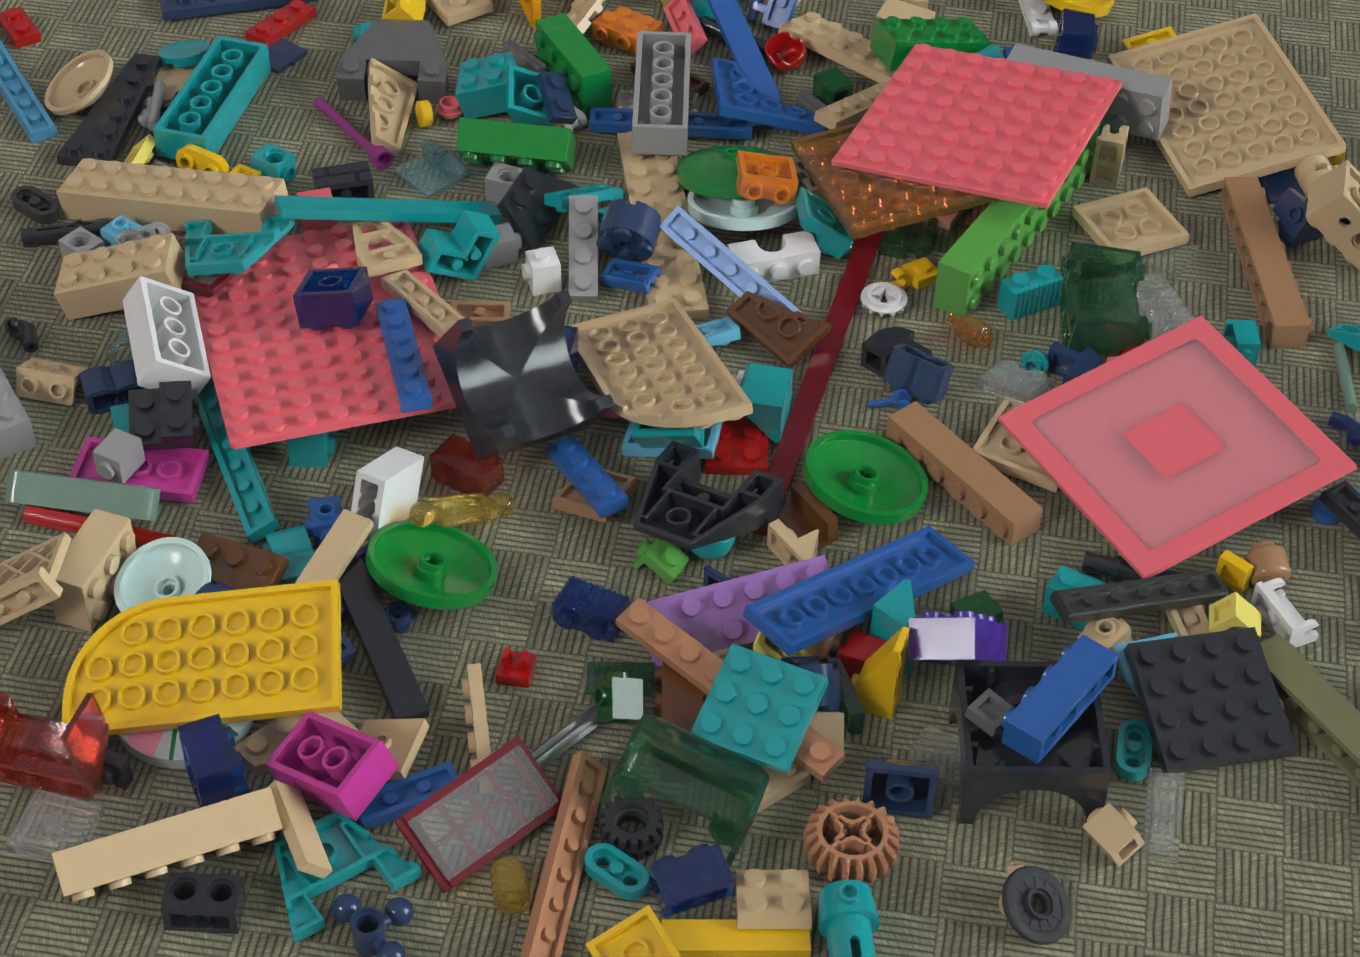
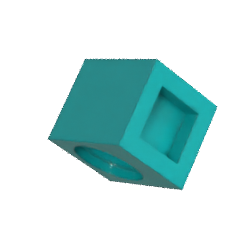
(274, 162)

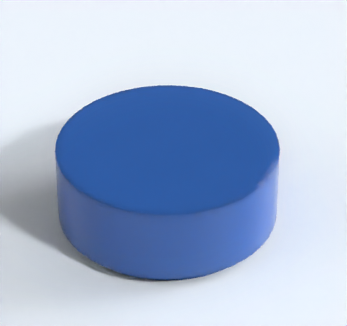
(1322, 514)

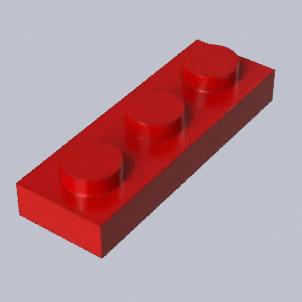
(281, 23)

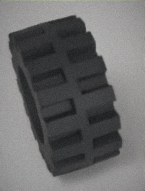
(637, 810)

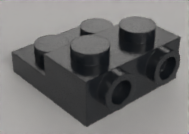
(164, 415)

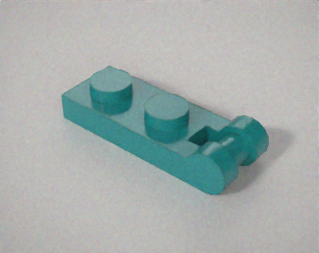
(560, 199)

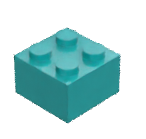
(483, 85)

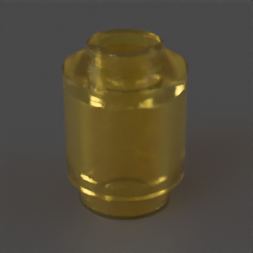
(509, 885)

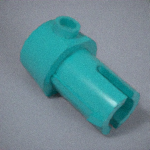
(848, 918)

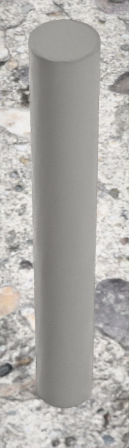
(156, 104)

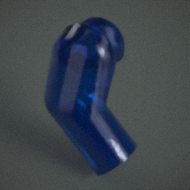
(1348, 425)

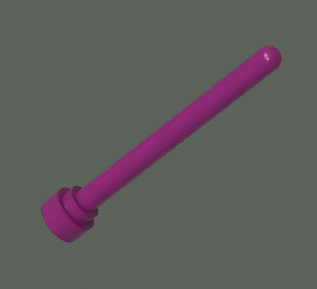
(378, 156)

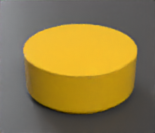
(424, 113)

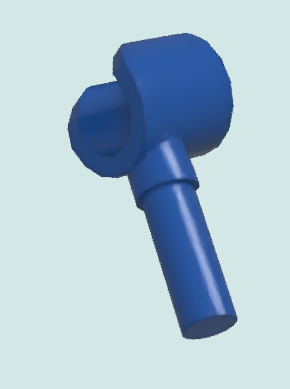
(899, 399)

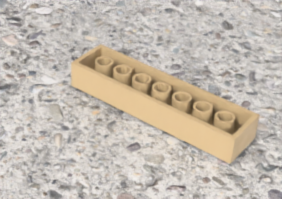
(169, 195)

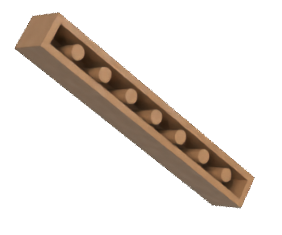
(1265, 263)

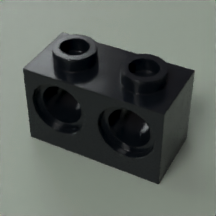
(203, 909)

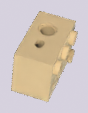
(1335, 209)

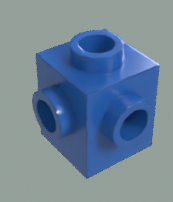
(322, 514)

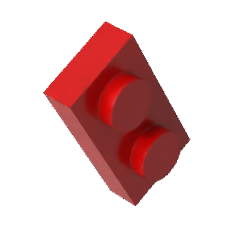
(19, 27)

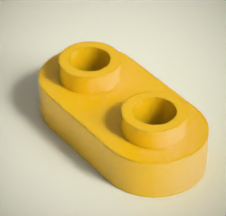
(200, 159)

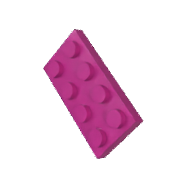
(173, 470)

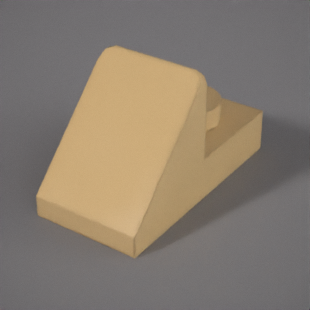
(787, 546)

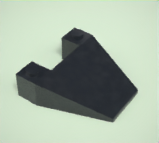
(696, 515)

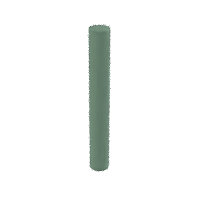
(1345, 377)

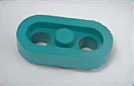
(1134, 756)
(619, 873)

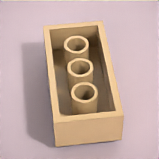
(102, 277)

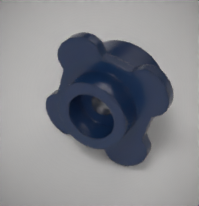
(400, 615)

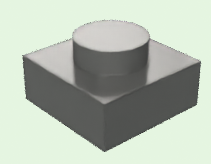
(988, 712)

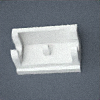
(1281, 615)

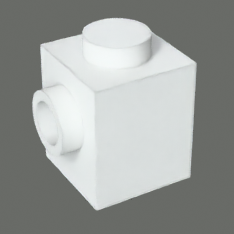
(542, 270)

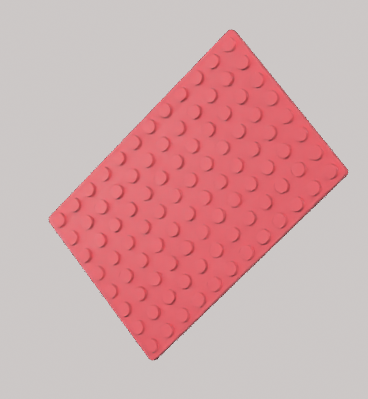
(298, 381)

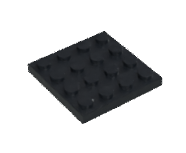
(1209, 700)

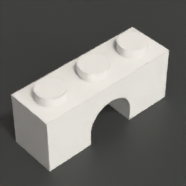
(796, 259)

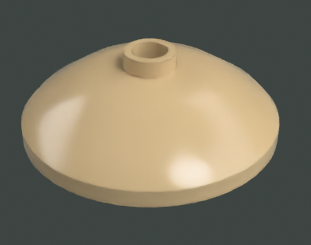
(79, 83)

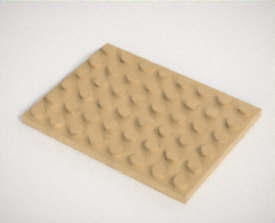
(1232, 105)

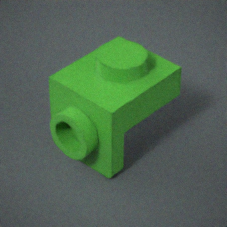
(662, 558)

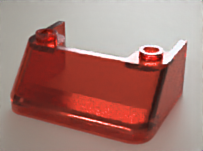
(53, 753)

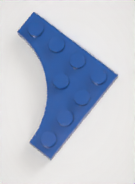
(740, 101)

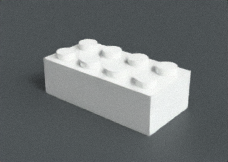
(165, 335)

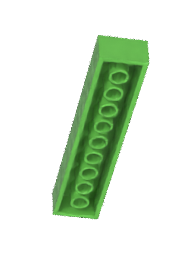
(997, 241)

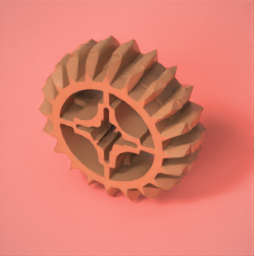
(850, 827)

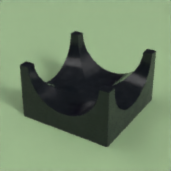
(517, 380)
(989, 769)

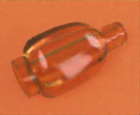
(971, 330)

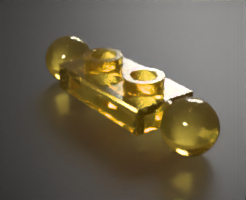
(461, 509)

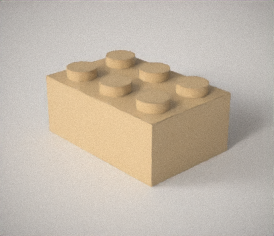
(91, 569)

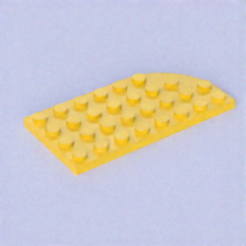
(214, 654)

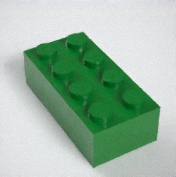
(896, 37)
(569, 52)
(516, 144)

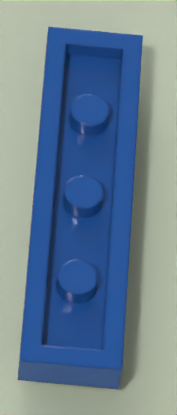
(587, 476)

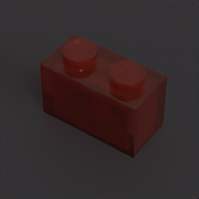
(458, 467)

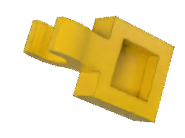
(917, 273)

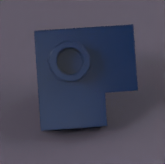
(1293, 222)

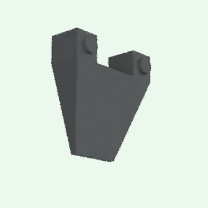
(401, 45)

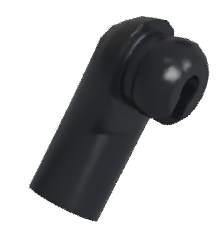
(23, 331)

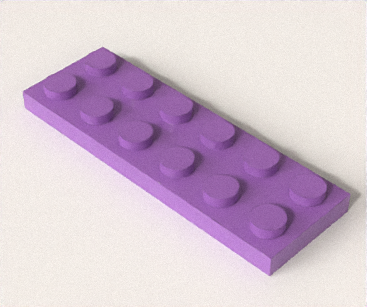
(716, 611)

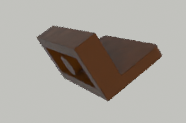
(808, 514)

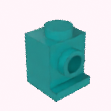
(1244, 337)

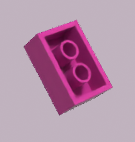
(332, 764)

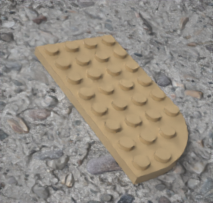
(659, 368)

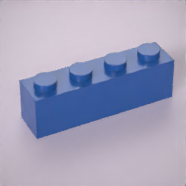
(1058, 698)

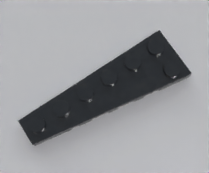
(112, 117)

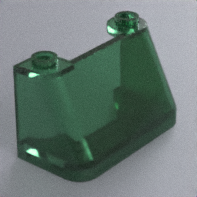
(1101, 299)

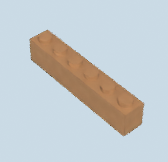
(965, 474)

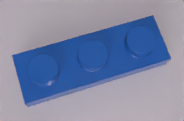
(403, 795)

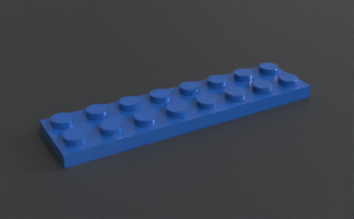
(847, 592)

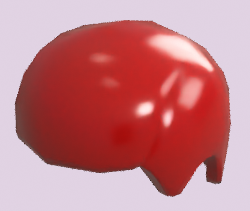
(785, 52)

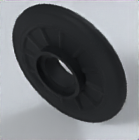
(1056, 912)

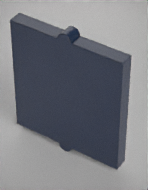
(284, 54)
(1277, 183)

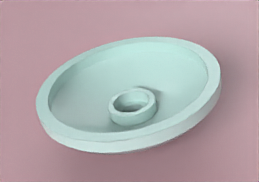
(159, 569)

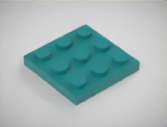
(760, 708)

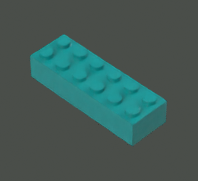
(213, 97)

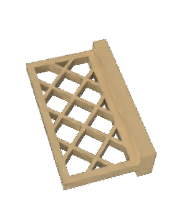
(31, 577)

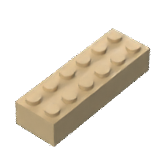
(167, 841)

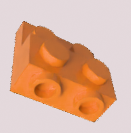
(621, 28)
(766, 177)

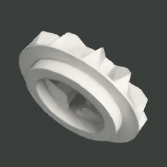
(895, 297)

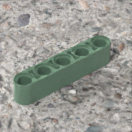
(82, 494)

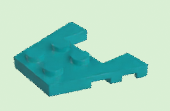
(229, 252)
(349, 854)

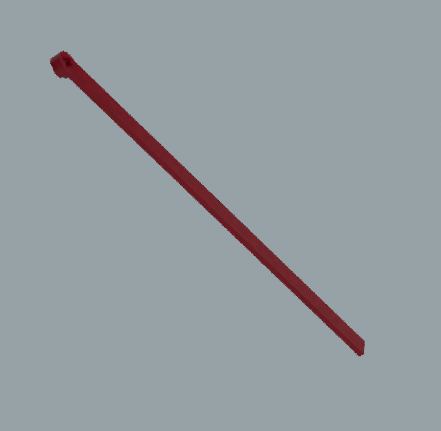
(822, 363)

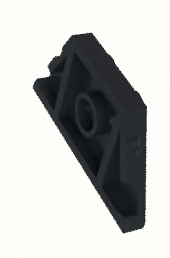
(525, 205)

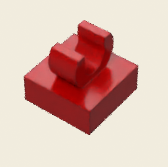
(516, 668)

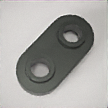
(35, 204)

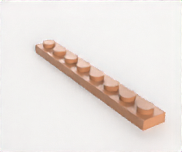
(701, 667)
(565, 858)

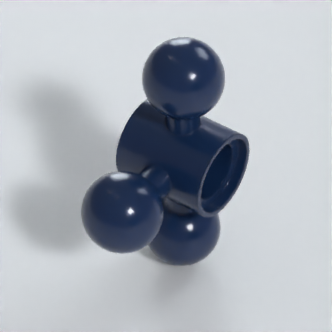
(397, 912)

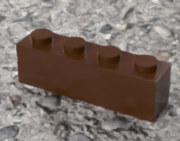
(679, 698)

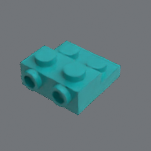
(819, 219)

